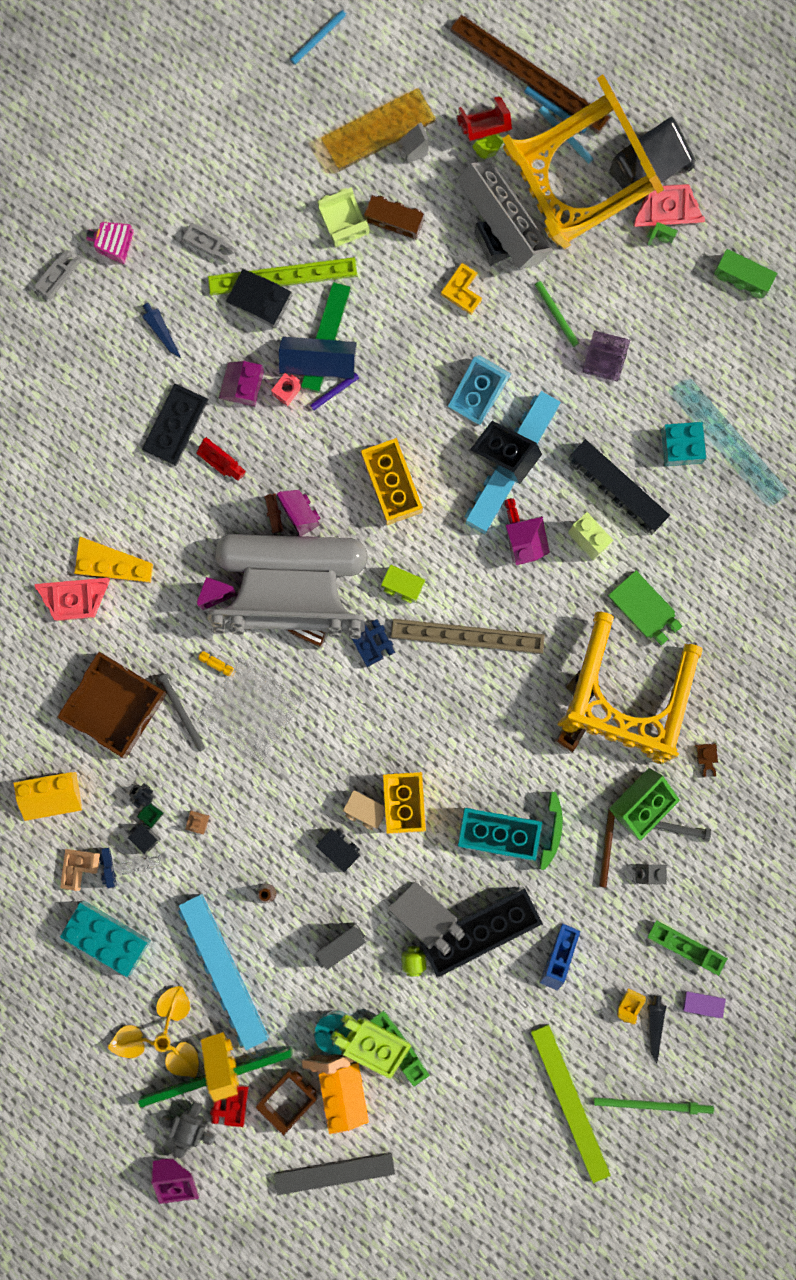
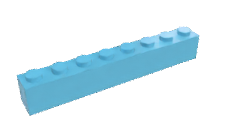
(499, 486)
(223, 972)

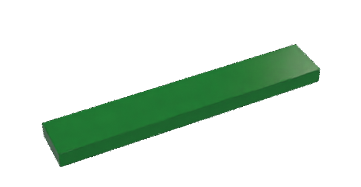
(329, 326)

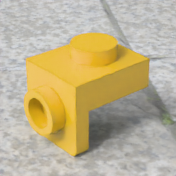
(630, 1006)

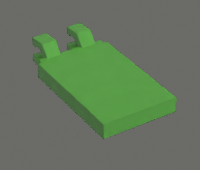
(644, 607)

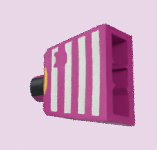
(112, 240)

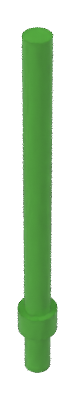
(693, 1107)

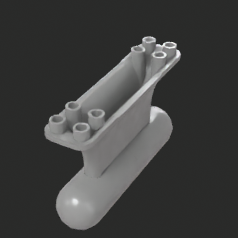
(289, 583)

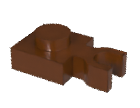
(707, 755)

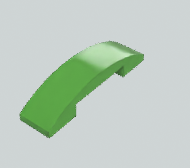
(548, 855)
(687, 948)
(411, 1064)

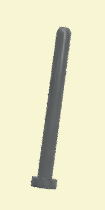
(180, 710)
(705, 834)

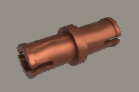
(273, 513)

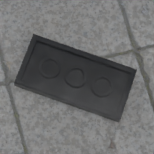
(175, 424)

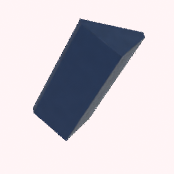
(317, 357)

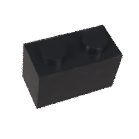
(338, 849)

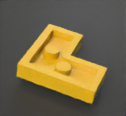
(458, 292)

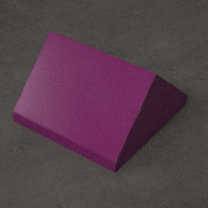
(213, 593)

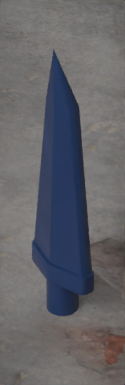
(157, 324)

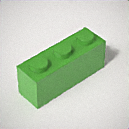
(745, 274)

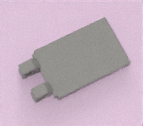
(425, 917)

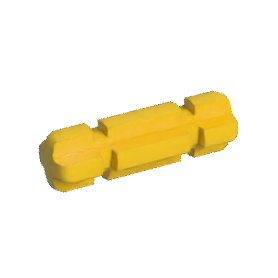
(215, 663)

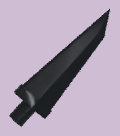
(656, 1016)

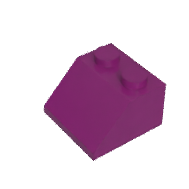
(242, 382)

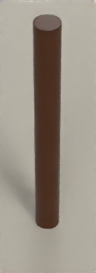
(607, 849)

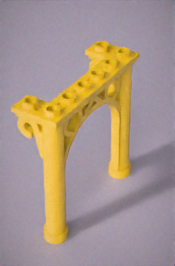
(658, 749)

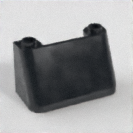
(665, 150)

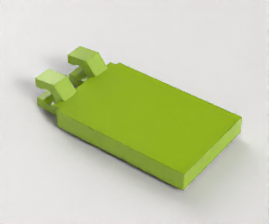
(371, 1045)

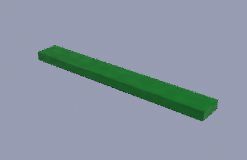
(201, 1081)

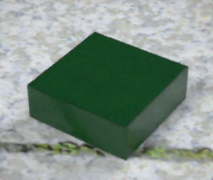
(150, 815)

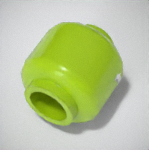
(413, 961)

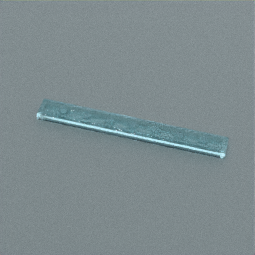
(732, 441)

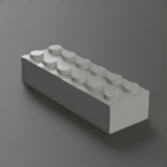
(504, 214)

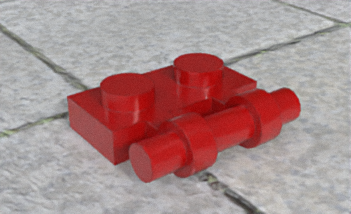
(235, 1108)

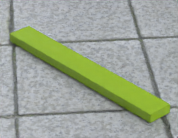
(290, 274)
(570, 1103)

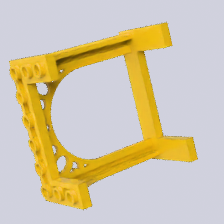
(528, 150)

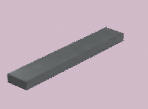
(334, 1174)

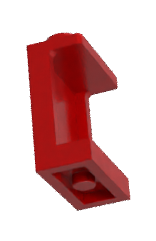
(485, 122)

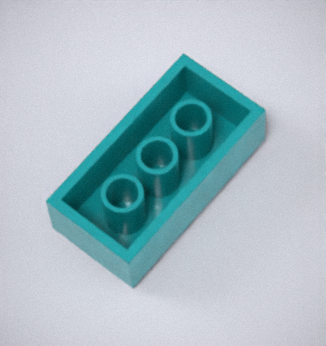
(499, 834)
(105, 938)

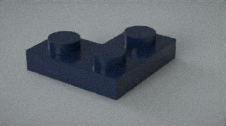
(108, 877)

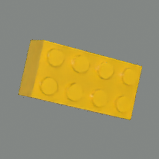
(391, 481)

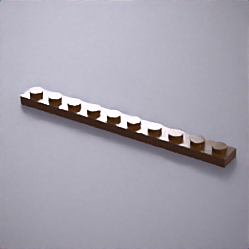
(523, 69)

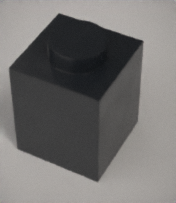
(143, 838)

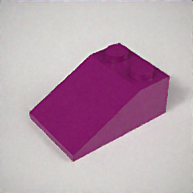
(298, 511)

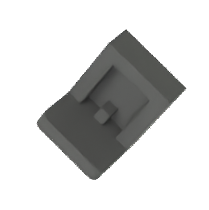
(651, 874)

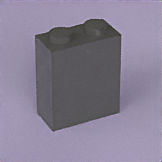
(340, 947)

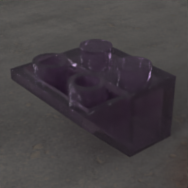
(605, 356)

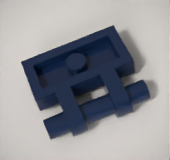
(368, 648)

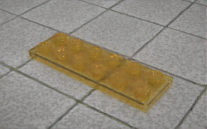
(377, 129)

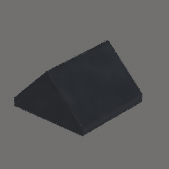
(489, 243)

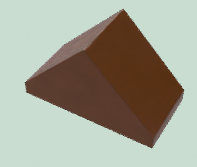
(569, 740)

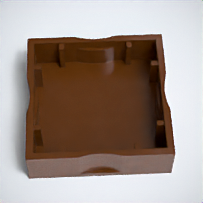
(112, 705)

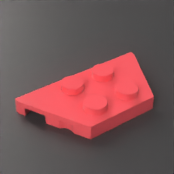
(668, 207)
(73, 598)

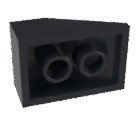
(259, 297)
(507, 451)

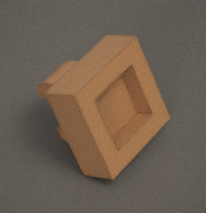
(197, 822)

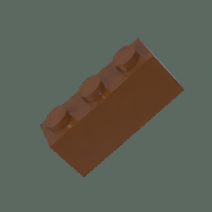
(394, 217)

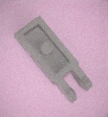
(207, 242)
(56, 275)

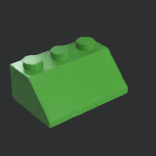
(644, 803)

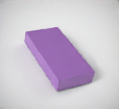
(704, 1004)

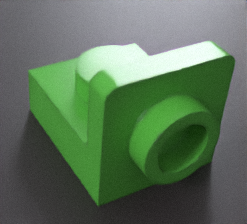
(664, 233)

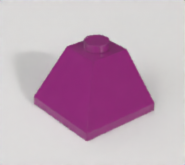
(527, 540)
(172, 1182)

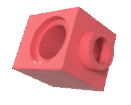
(286, 397)

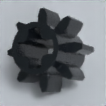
(141, 795)

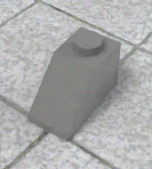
(414, 144)

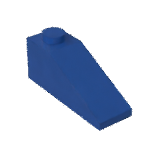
(560, 957)

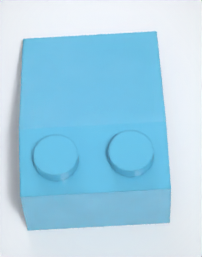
(479, 389)

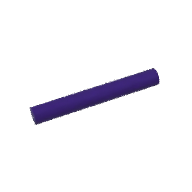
(333, 392)

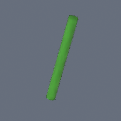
(557, 314)

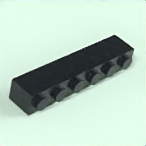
(618, 487)

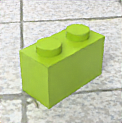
(403, 584)

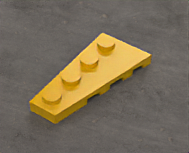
(105, 562)

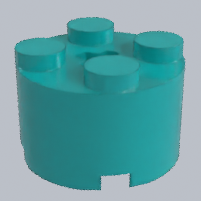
(323, 1032)

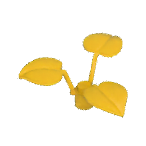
(182, 1059)

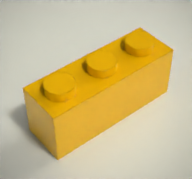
(219, 1066)

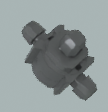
(187, 1129)

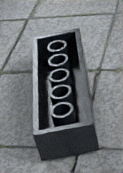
(485, 931)

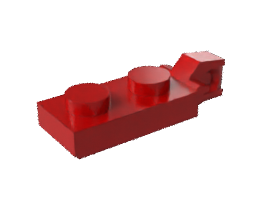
(220, 459)

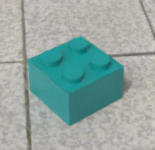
(683, 444)

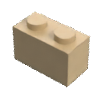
(364, 809)

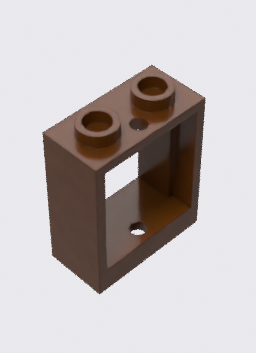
(273, 1116)

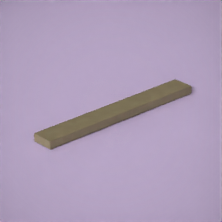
(467, 636)

